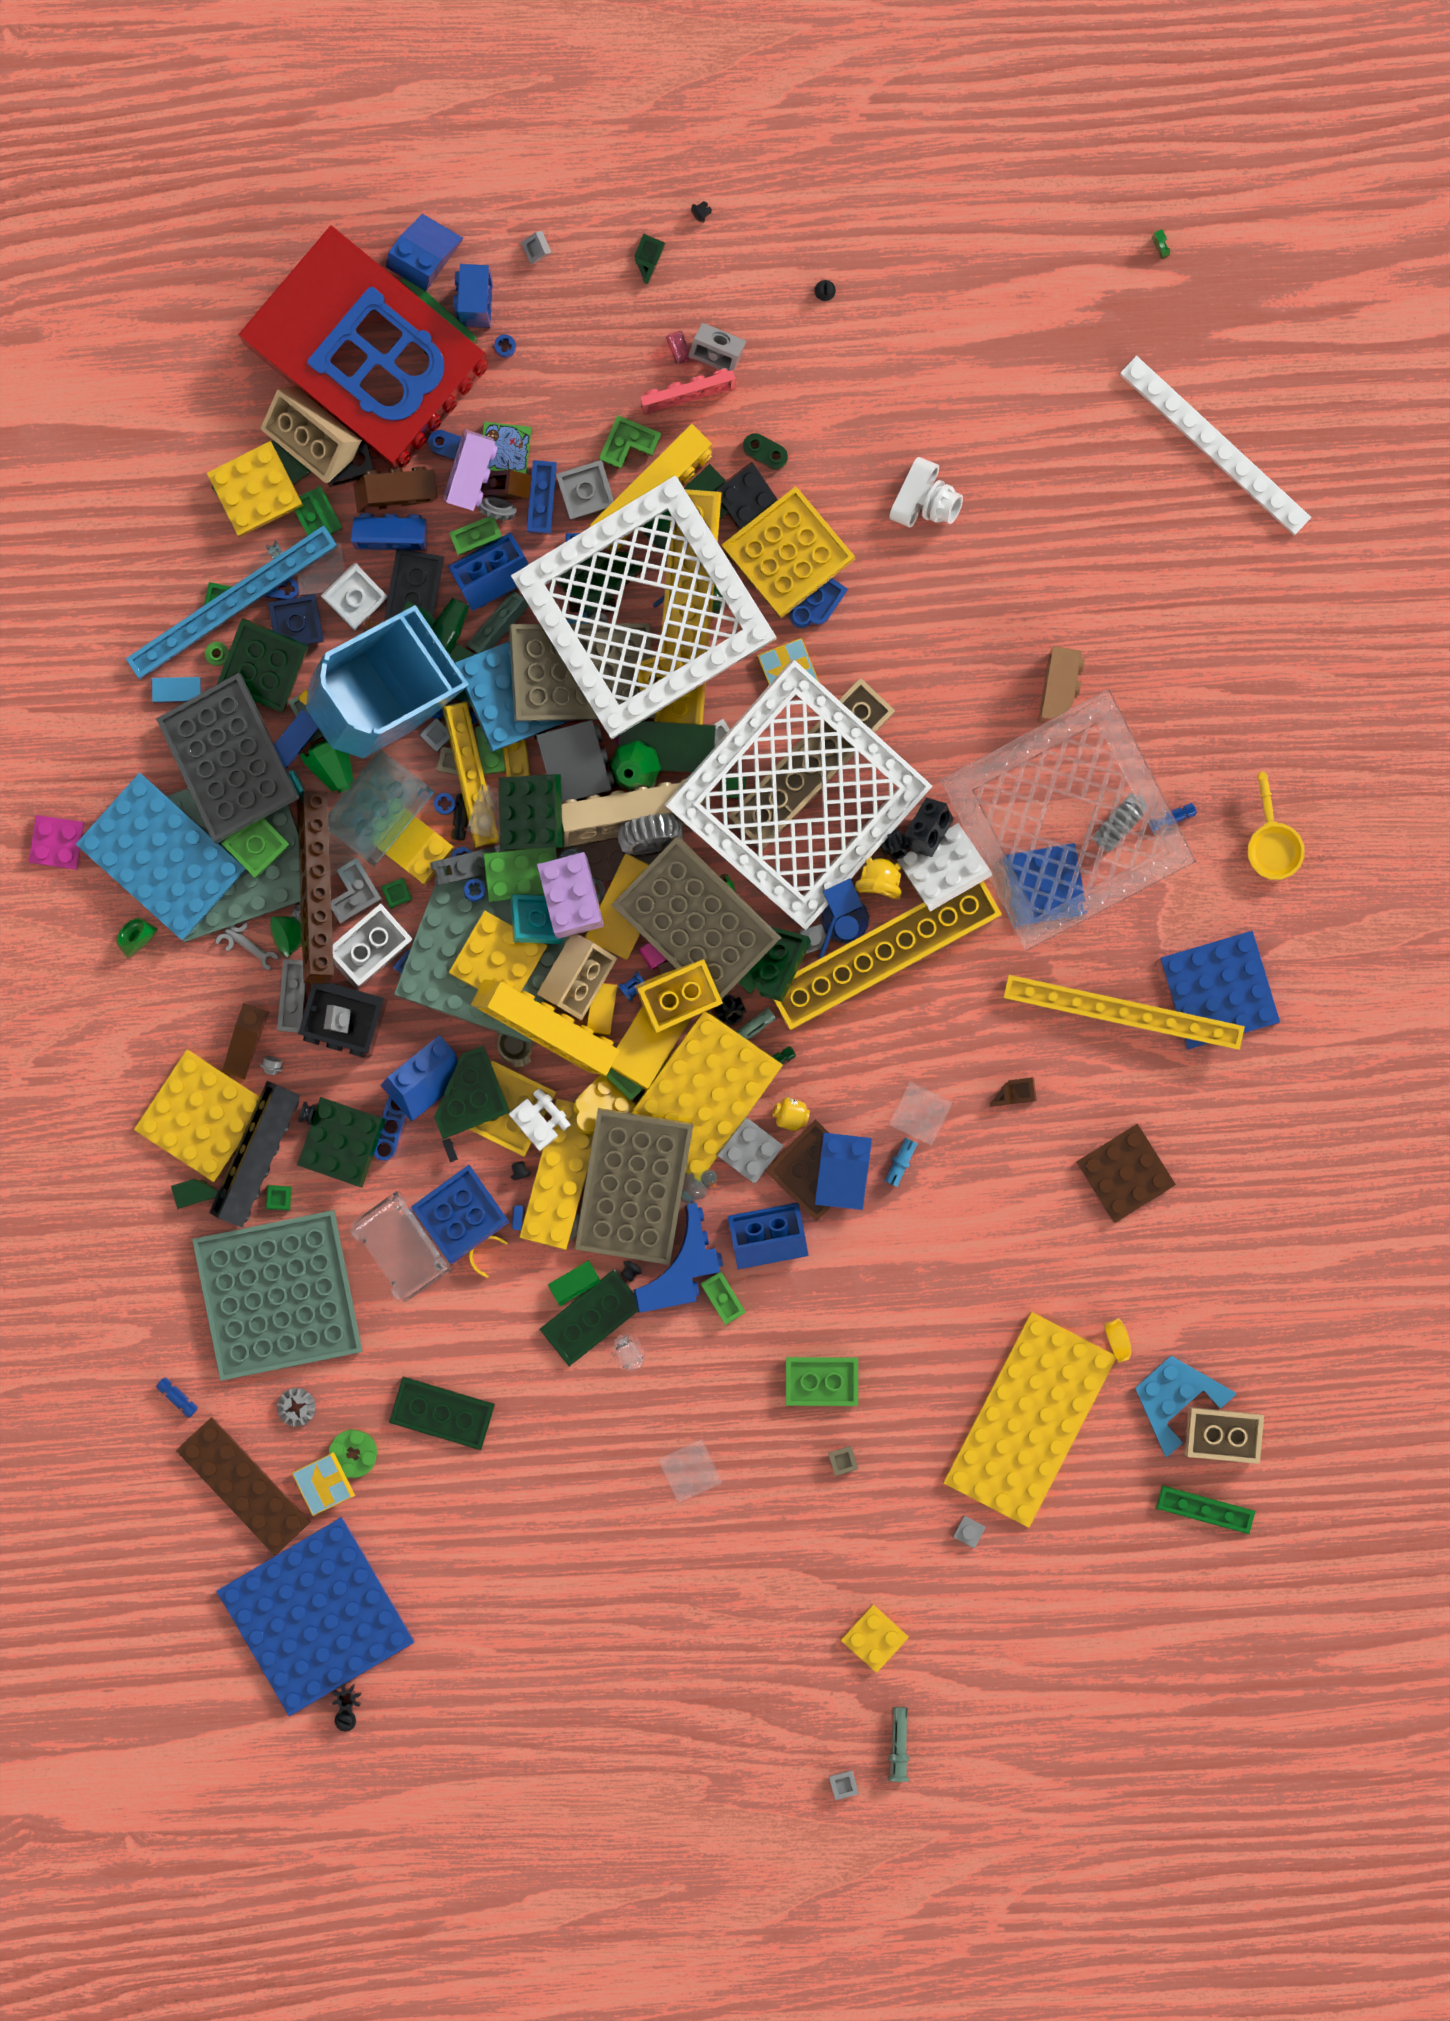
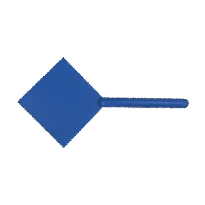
(841, 900)

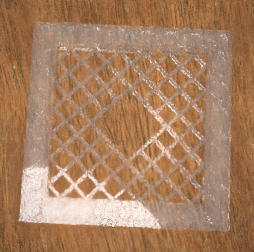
(1175, 850)

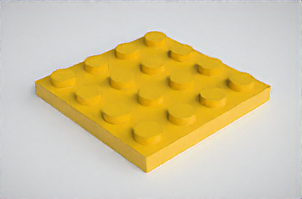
(788, 552)
(199, 1115)

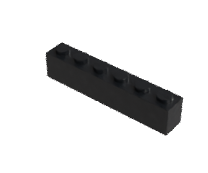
(255, 1154)

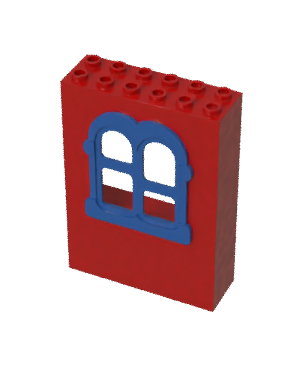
(322, 308)

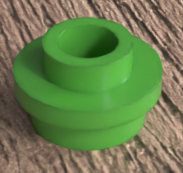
(209, 653)

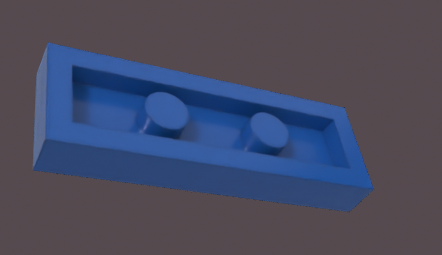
(541, 497)

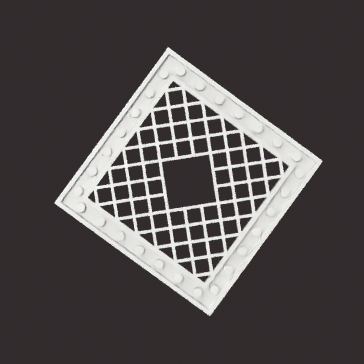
(671, 497)
(790, 682)

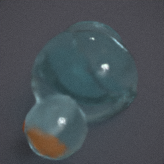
(696, 1189)

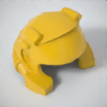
(880, 877)

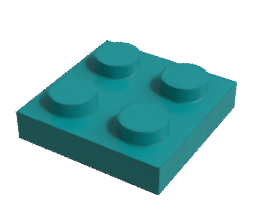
(532, 920)

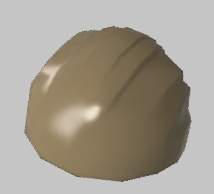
(514, 1050)

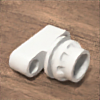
(938, 501)

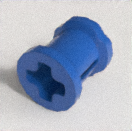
(628, 988)

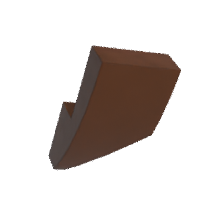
(1016, 1092)

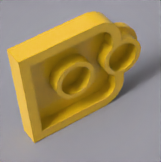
(599, 1094)

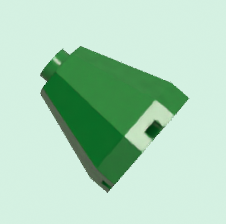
(642, 762)
(329, 765)

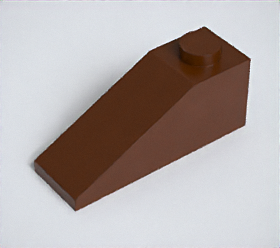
(244, 1040)

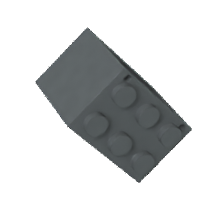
(578, 759)

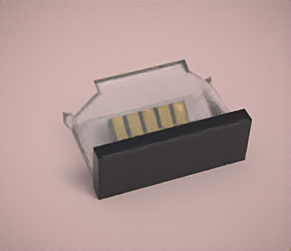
(450, 1150)

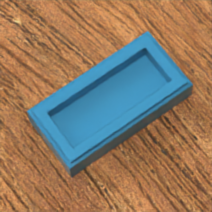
(175, 689)

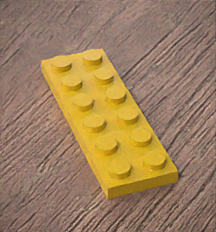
(558, 1184)

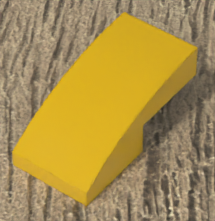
(602, 1010)

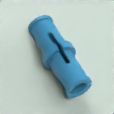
(901, 1162)

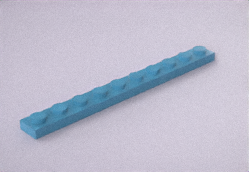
(231, 602)

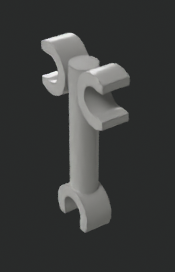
(233, 934)

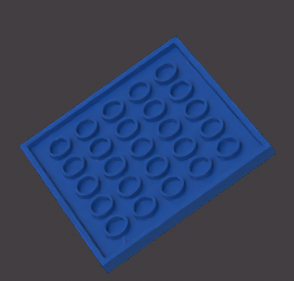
(315, 1616)

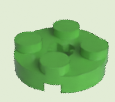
(366, 1446)

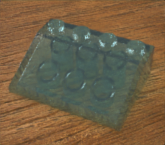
(377, 807)

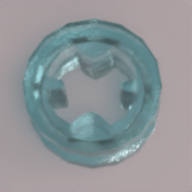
(274, 550)

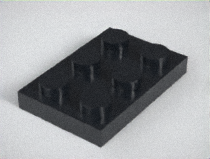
(415, 580)

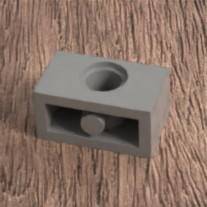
(717, 348)

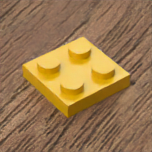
(874, 1638)

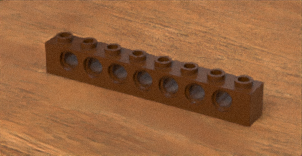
(315, 887)

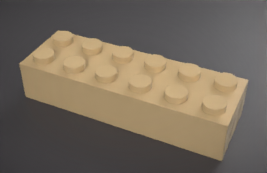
(601, 817)

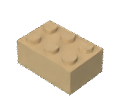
(577, 976)
(1224, 1435)

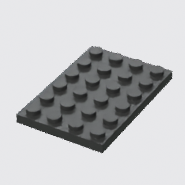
(227, 758)

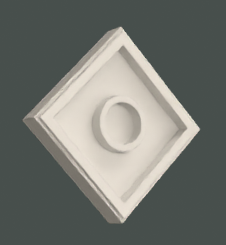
(354, 596)

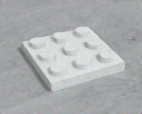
(949, 872)

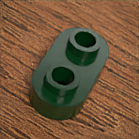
(765, 451)

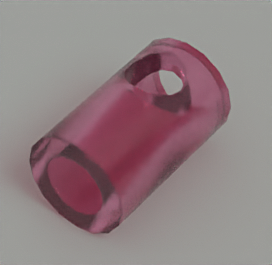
(678, 347)

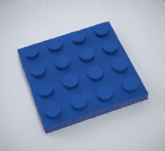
(1222, 983)

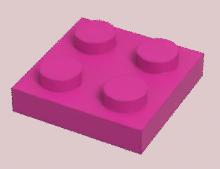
(55, 842)

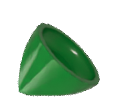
(286, 934)
(134, 936)

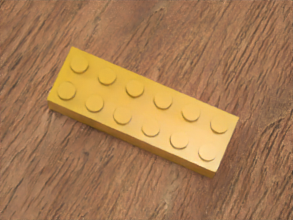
(678, 459)
(544, 1026)

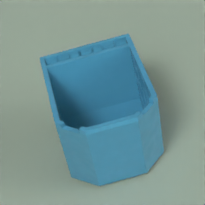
(382, 685)

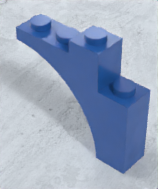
(693, 1260)

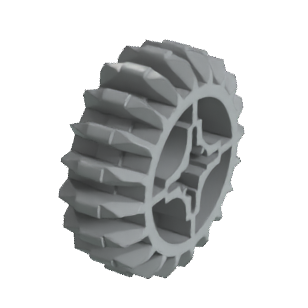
(1119, 820)
(649, 833)

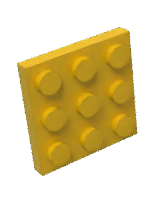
(254, 489)
(493, 954)
(516, 1090)

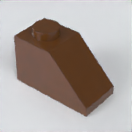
(507, 485)

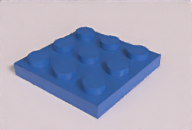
(1050, 870)
(460, 1214)

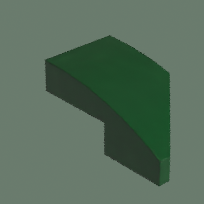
(648, 256)
(192, 1192)

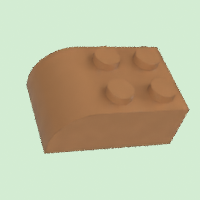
(1060, 682)

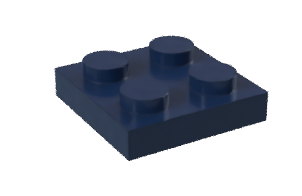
(297, 619)

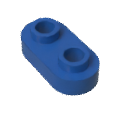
(450, 445)

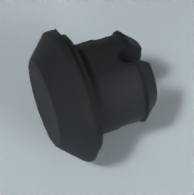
(700, 211)
(825, 290)
(519, 1171)
(630, 1270)
(345, 1721)

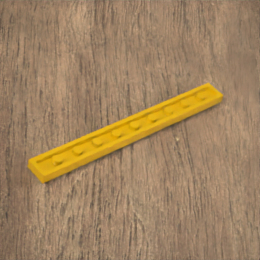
(1124, 1012)

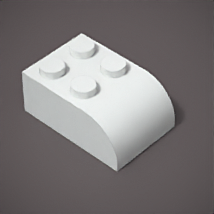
(369, 946)

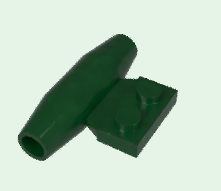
(448, 624)

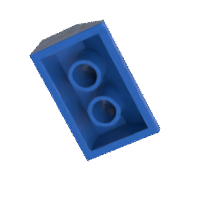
(389, 532)
(488, 571)
(422, 1078)
(768, 1235)

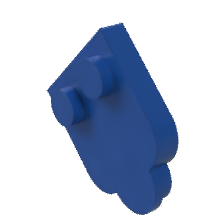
(819, 605)

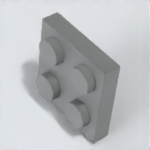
(585, 490)
(750, 1150)

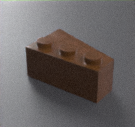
(395, 488)

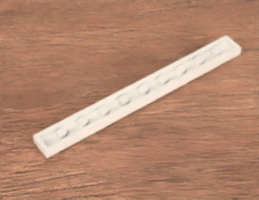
(1215, 445)

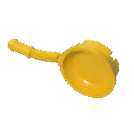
(1274, 848)

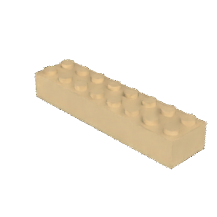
(799, 788)

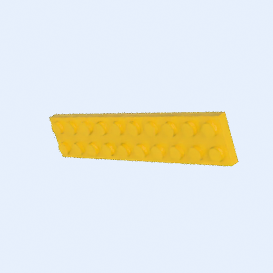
(689, 709)

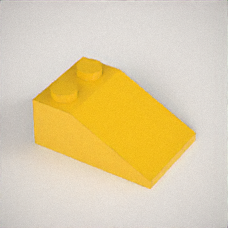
(417, 849)
(678, 995)

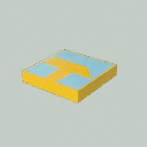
(778, 658)
(323, 1484)

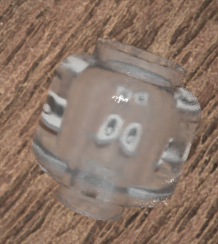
(628, 1352)

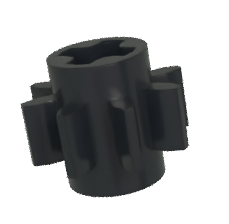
(895, 845)
(730, 1010)
(353, 1697)

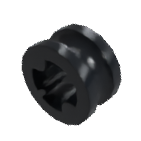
(307, 1113)

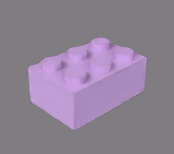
(470, 470)
(570, 895)

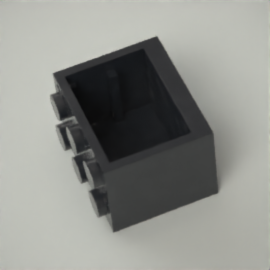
(364, 1020)

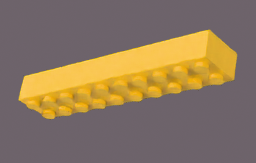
(884, 953)

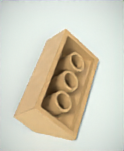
(310, 433)

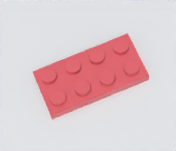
(679, 394)

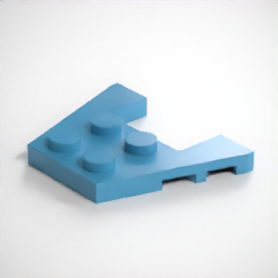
(1169, 1391)

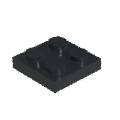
(746, 495)

